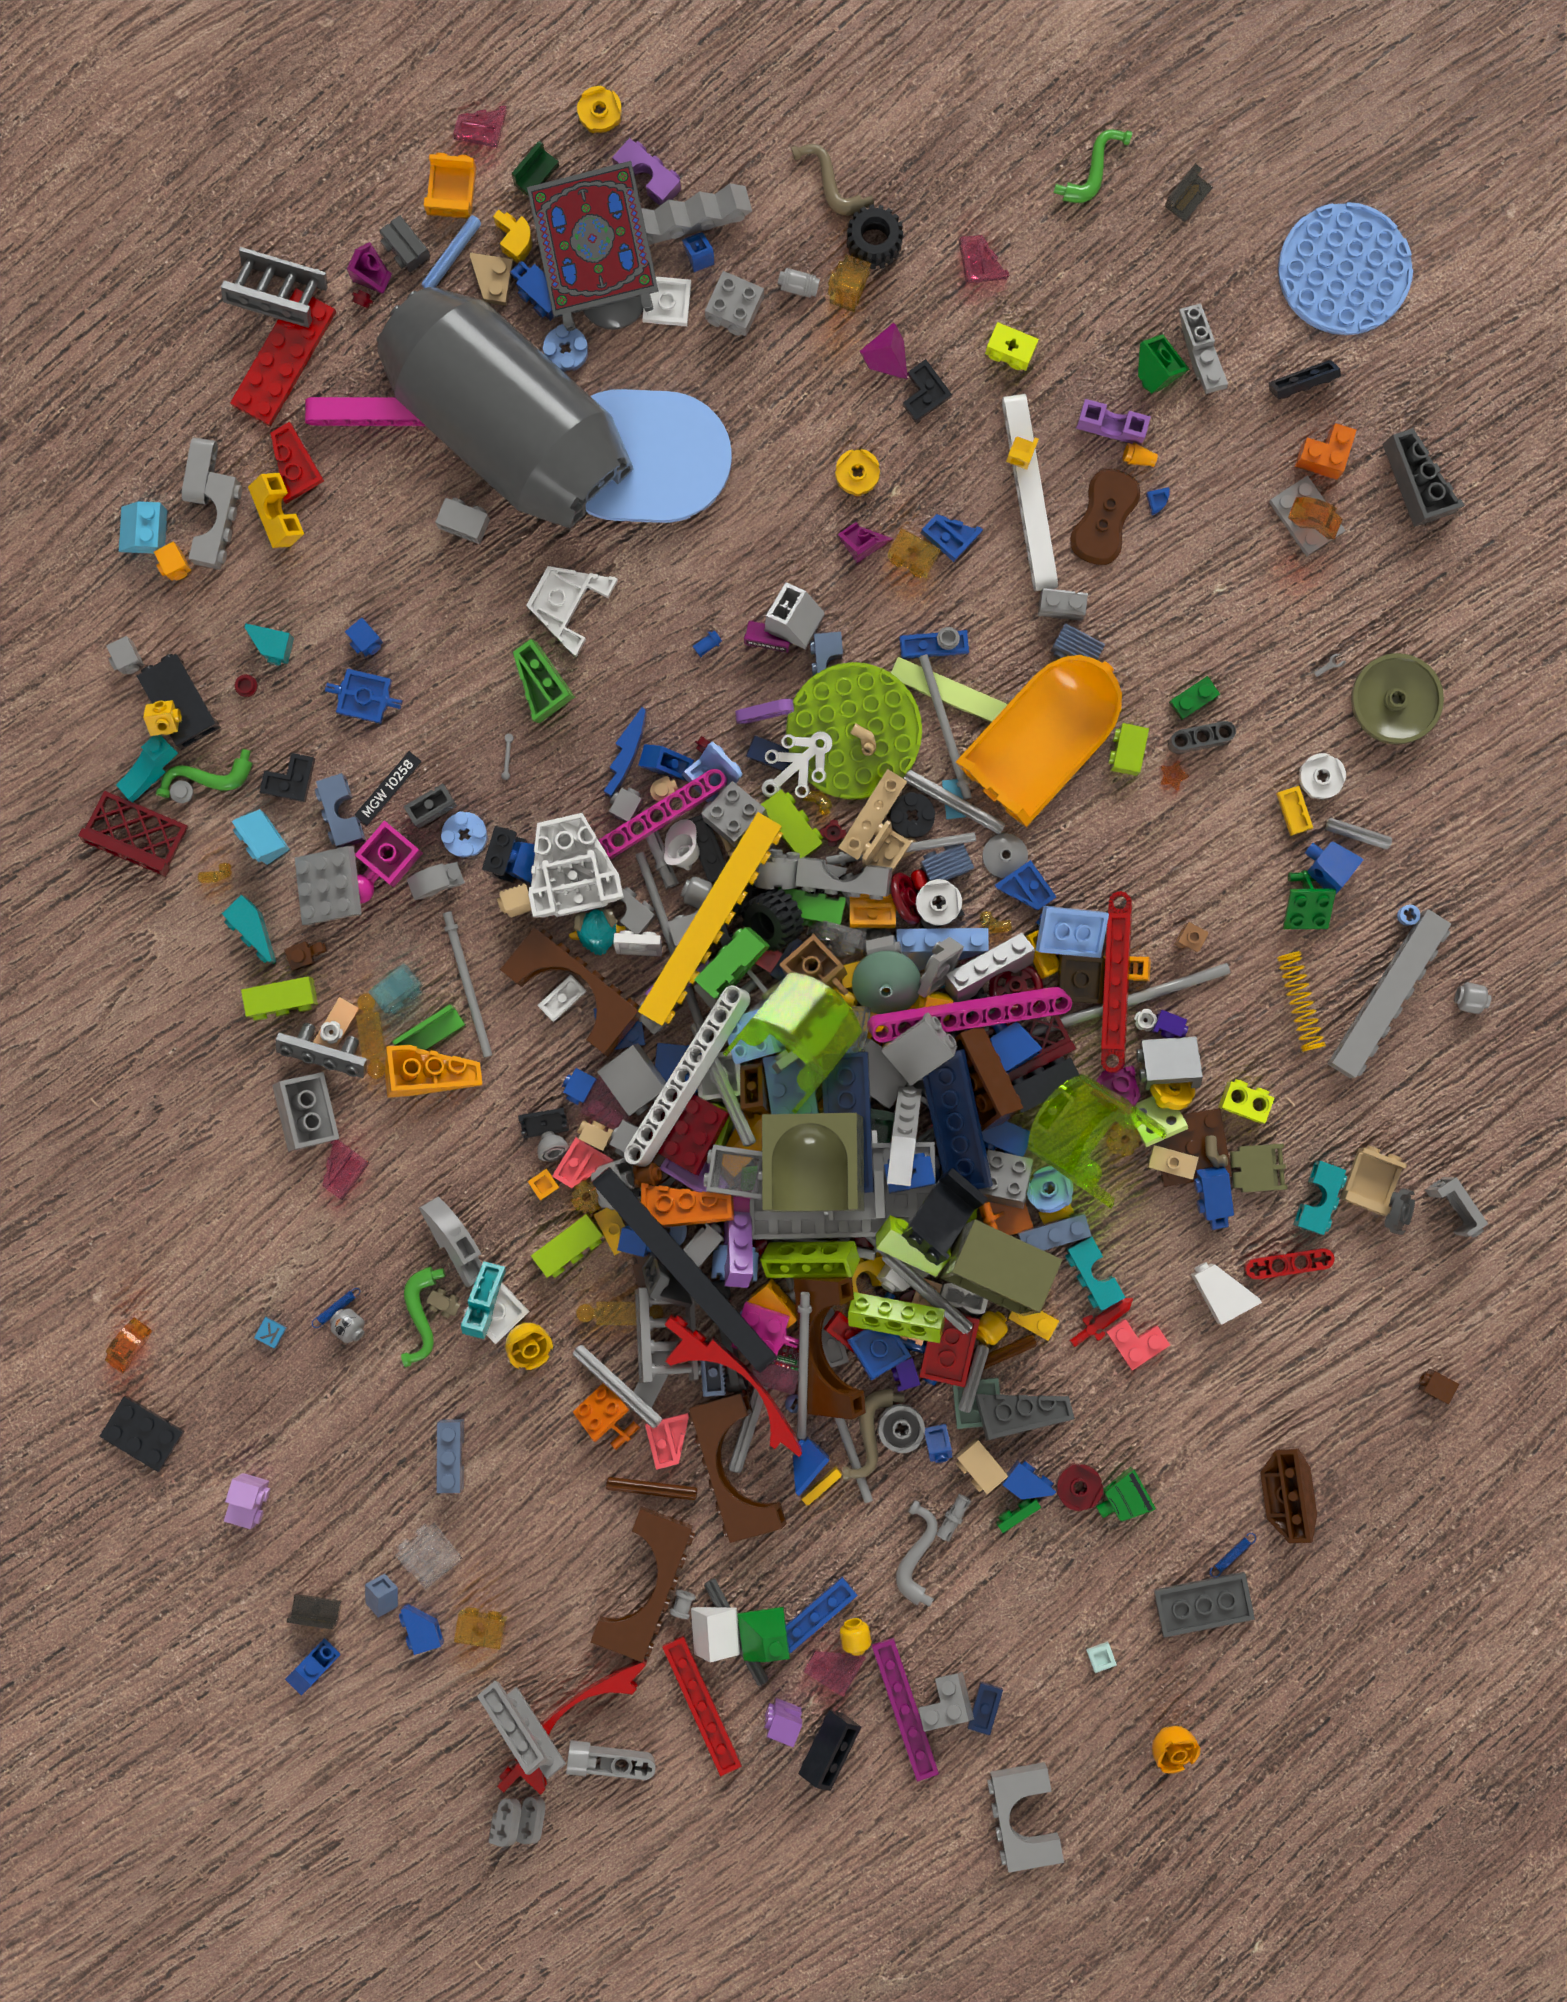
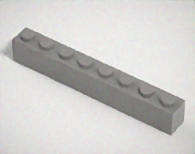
(1389, 993)

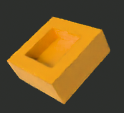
(543, 1184)

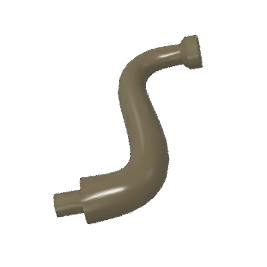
(837, 203)
(874, 1401)

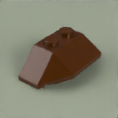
(1289, 1495)

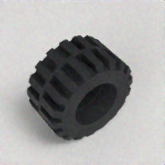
(875, 219)
(774, 918)

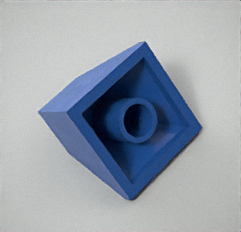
(808, 1464)

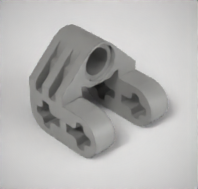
(515, 1825)

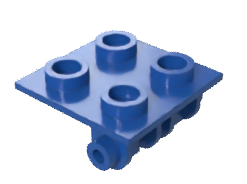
(668, 1058)

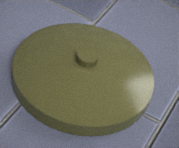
(1397, 698)

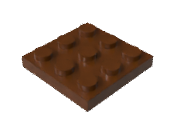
(1193, 1142)

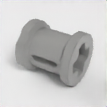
(682, 1604)

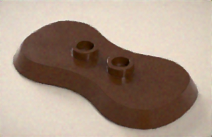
(1111, 500)

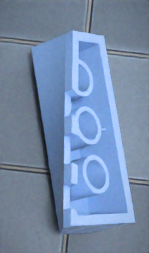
(918, 943)

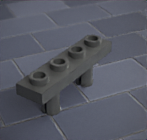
(314, 1053)

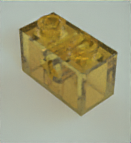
(908, 543)
(468, 1632)

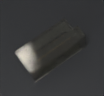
(1188, 194)
(315, 1611)

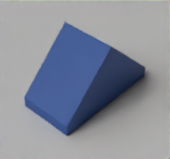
(699, 251)

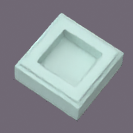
(1101, 1657)

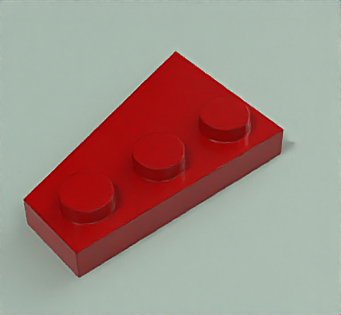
(294, 462)

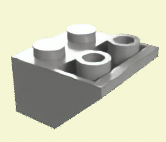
(793, 616)

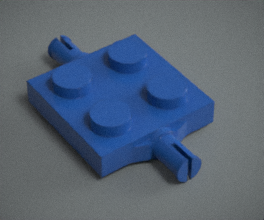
(363, 696)

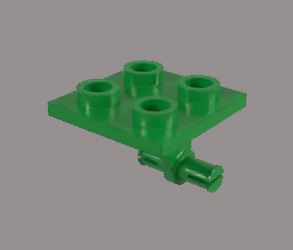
(1308, 906)

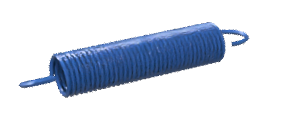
(339, 1304)
(1232, 1555)

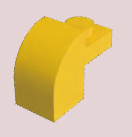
(518, 240)

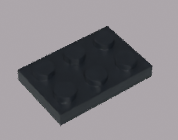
(142, 1433)

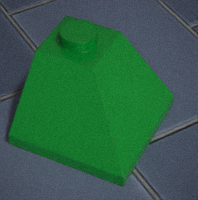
(1159, 364)
(764, 1635)

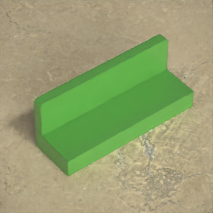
(432, 1029)

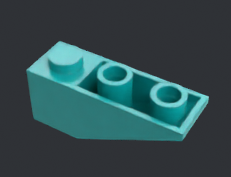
(250, 923)

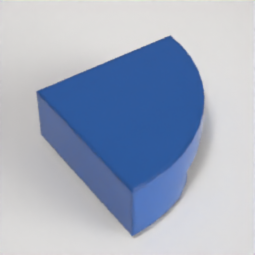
(1157, 499)

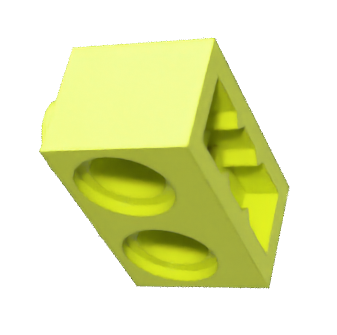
(1245, 1106)

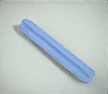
(452, 252)

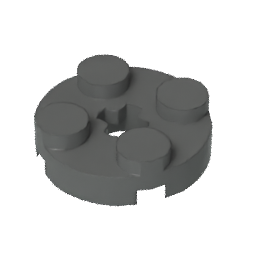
(1401, 1211)

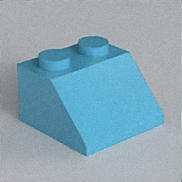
(142, 527)

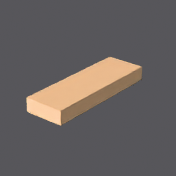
(344, 1014)

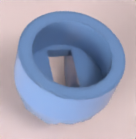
(789, 1401)

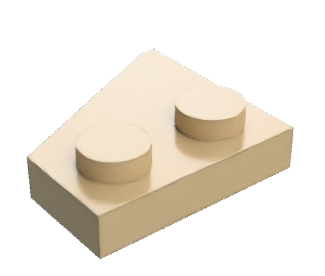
(493, 277)

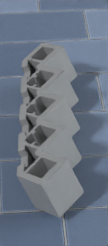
(696, 214)

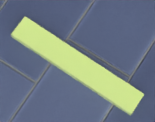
(950, 691)

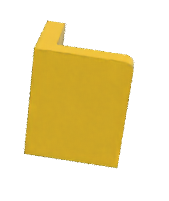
(1022, 452)

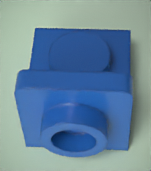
(938, 1443)

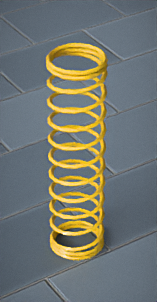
(1291, 956)

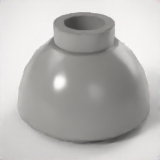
(551, 1147)

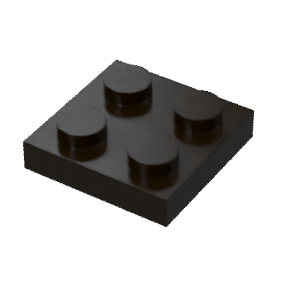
(1082, 978)

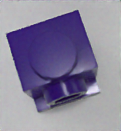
(1170, 1025)
(906, 1374)

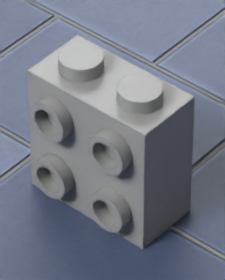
(734, 304)
(731, 813)
(1009, 1178)

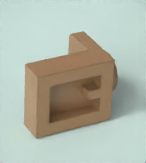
(1191, 937)

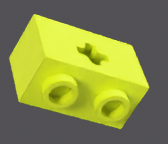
(1003, 338)

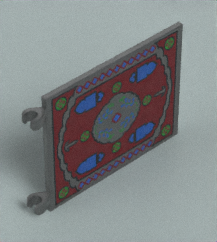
(593, 241)

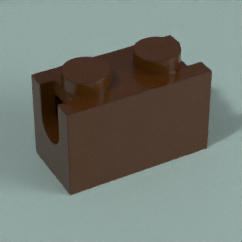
(754, 1091)

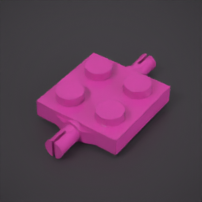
(769, 1326)

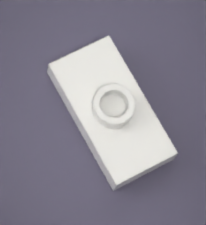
(562, 998)

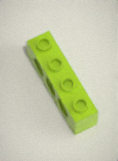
(810, 1259)
(896, 1317)

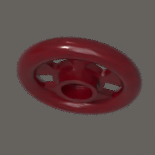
(905, 898)
(1027, 973)

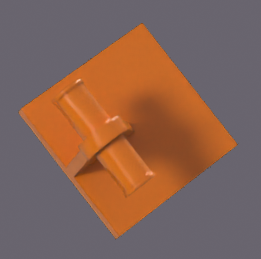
(1006, 1218)
(601, 1412)

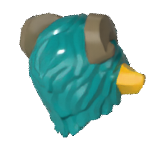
(596, 930)

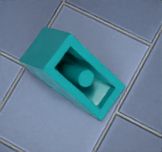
(271, 643)

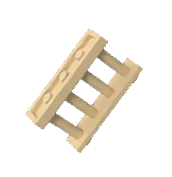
(872, 814)

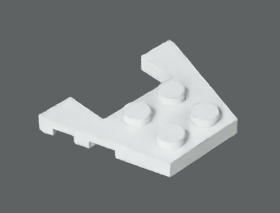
(558, 598)

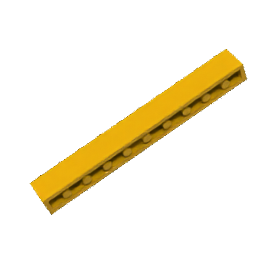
(710, 919)

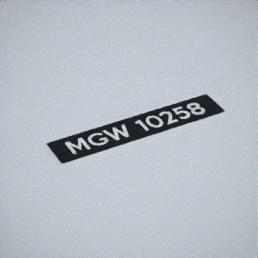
(387, 788)

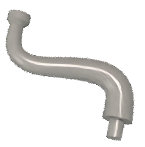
(904, 1572)

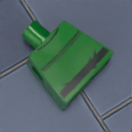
(1125, 1497)

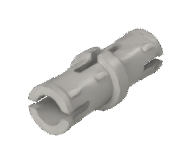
(953, 1517)

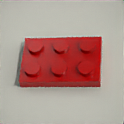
(950, 1358)

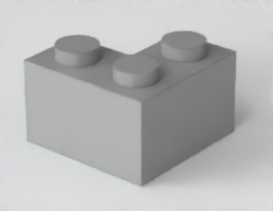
(953, 1704)

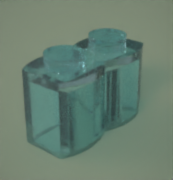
(396, 989)

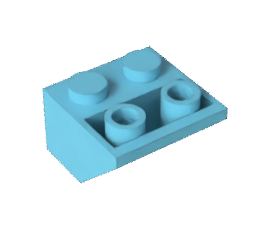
(260, 836)

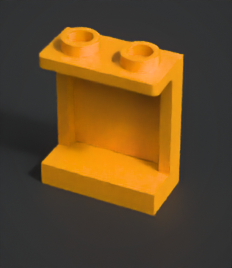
(450, 186)

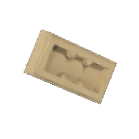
(1172, 1162)

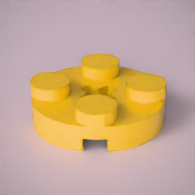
(606, 99)
(857, 459)
(1173, 1099)

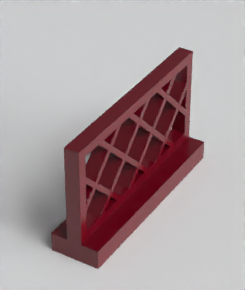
(120, 847)
(1048, 1053)

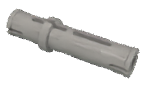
(658, 850)

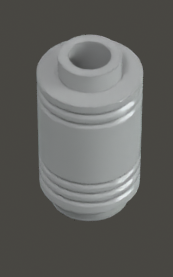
(798, 282)

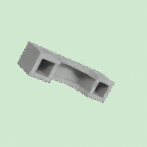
(209, 548)
(814, 874)
(969, 978)

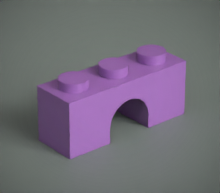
(664, 183)
(1100, 421)
(739, 1250)
(783, 1722)

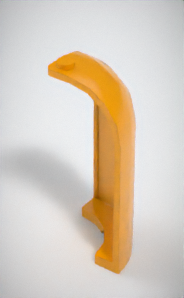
(1045, 735)

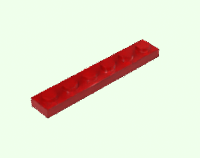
(702, 1705)

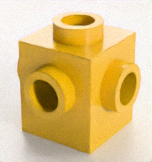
(162, 718)

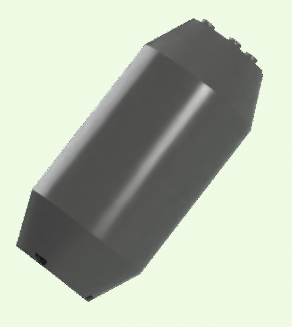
(501, 404)

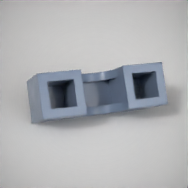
(826, 648)
(332, 793)
(1057, 1233)
(449, 1449)

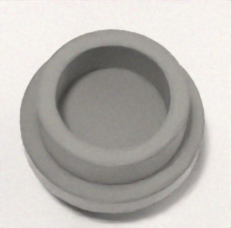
(948, 638)
(181, 791)

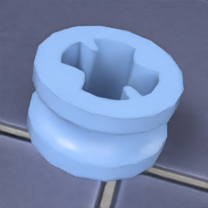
(1414, 912)

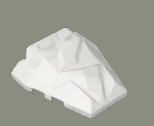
(570, 869)

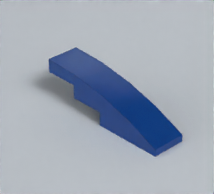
(629, 745)

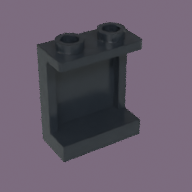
(500, 852)

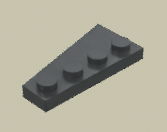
(1016, 1414)

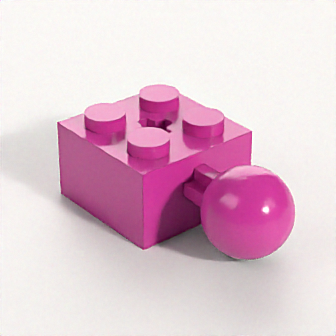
(389, 869)

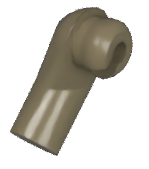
(1212, 1154)

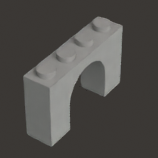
(904, 1136)
(1018, 1850)

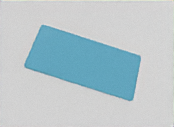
(950, 785)

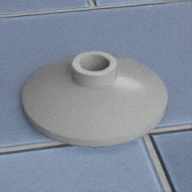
(993, 857)

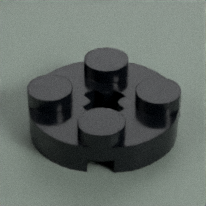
(913, 828)

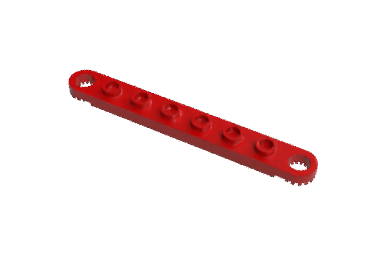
(1116, 982)

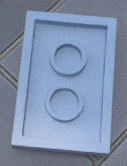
(1072, 932)

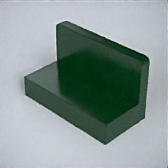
(534, 168)

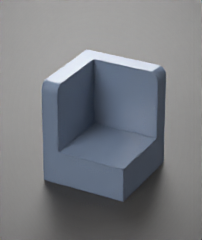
(381, 1595)

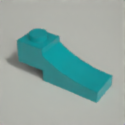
(147, 768)
(482, 1300)

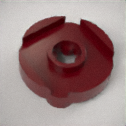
(1066, 1491)

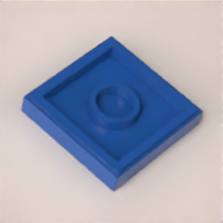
(878, 1351)

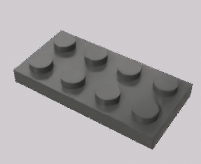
(1203, 1604)

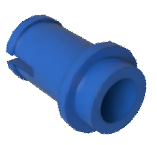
(707, 643)

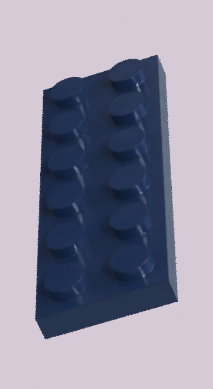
(849, 1092)
(957, 1121)

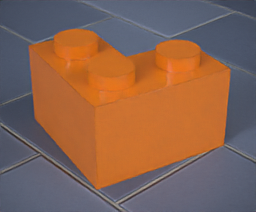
(1328, 457)

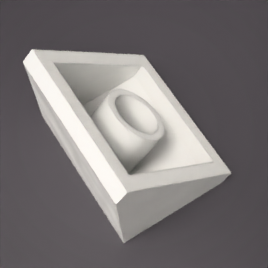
(715, 1632)

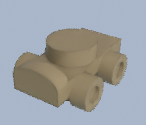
(439, 1301)

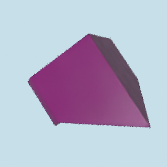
(368, 269)
(886, 353)
(862, 541)

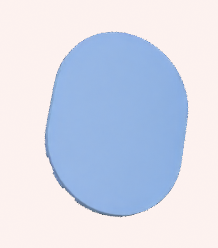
(676, 456)

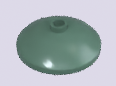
(889, 971)

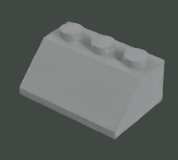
(305, 1111)

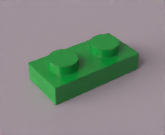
(1194, 698)
(1011, 1518)

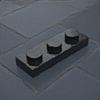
(1304, 379)

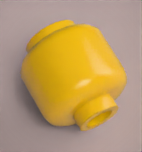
(991, 1328)
(855, 1636)

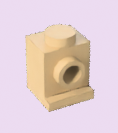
(595, 1134)

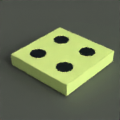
(1168, 1118)

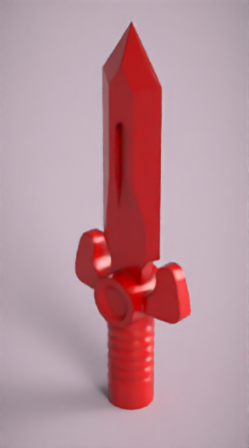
(1102, 1321)

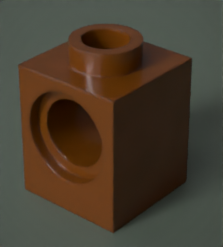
(1438, 1386)

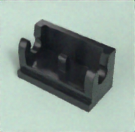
(540, 1122)

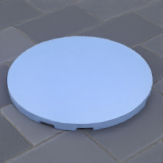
(1345, 268)

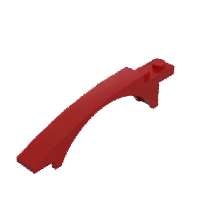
(695, 1348)
(616, 1682)

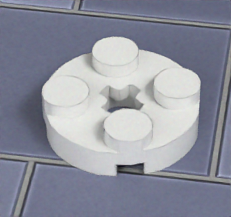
(1327, 764)
(946, 892)

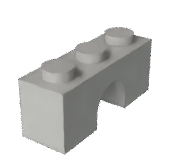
(637, 915)

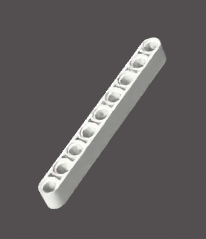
(1030, 497)
(697, 1071)

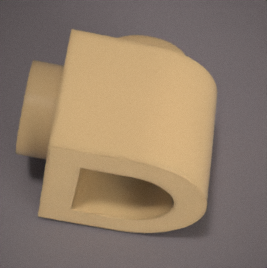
(662, 788)

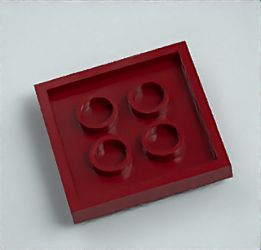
(693, 1134)

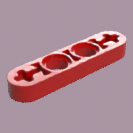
(1289, 1265)

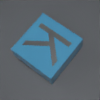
(270, 1332)

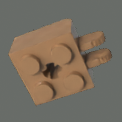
(816, 954)

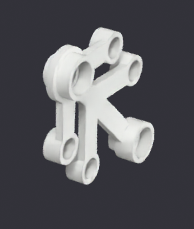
(800, 762)

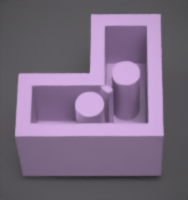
(246, 1500)

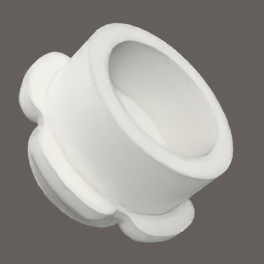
(1139, 1017)
(337, 1032)

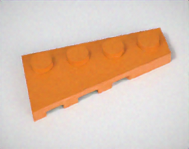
(686, 1207)

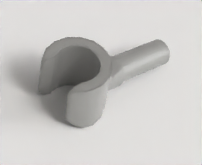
(1330, 665)

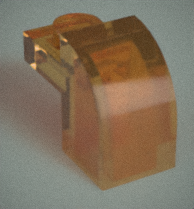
(1315, 515)
(127, 1344)

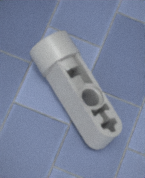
(583, 1761)

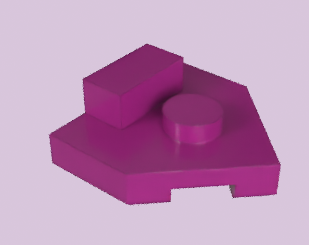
(1121, 1083)

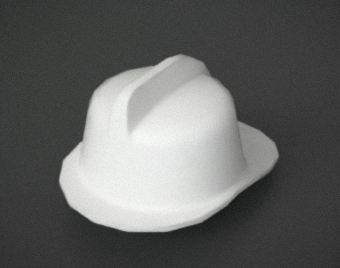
(681, 844)

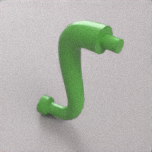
(1083, 193)
(237, 776)
(417, 1282)

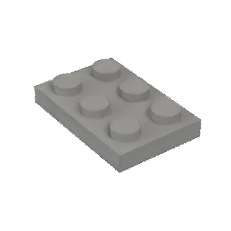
(1307, 539)

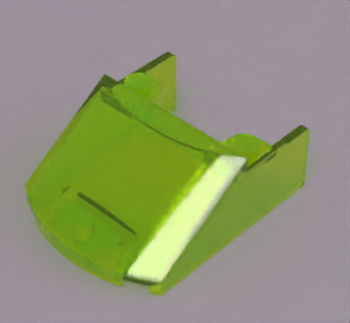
(810, 1023)
(1073, 1125)

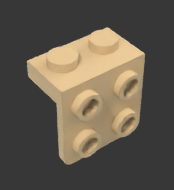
(886, 848)

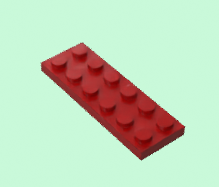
(281, 363)

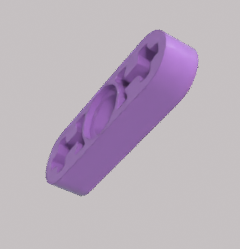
(764, 711)

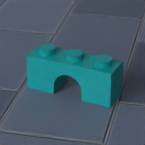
(1329, 1180)
(1082, 1256)

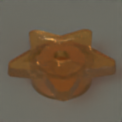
(1179, 775)

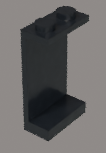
(172, 682)
(943, 1216)

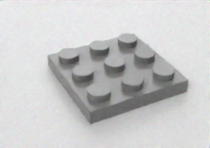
(328, 885)

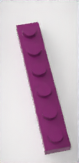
(905, 1709)

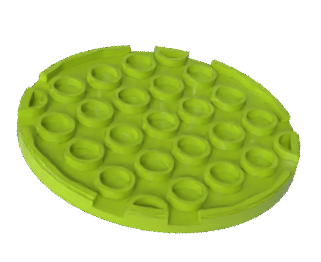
(861, 696)

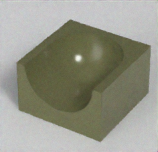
(812, 1162)
(1001, 1268)

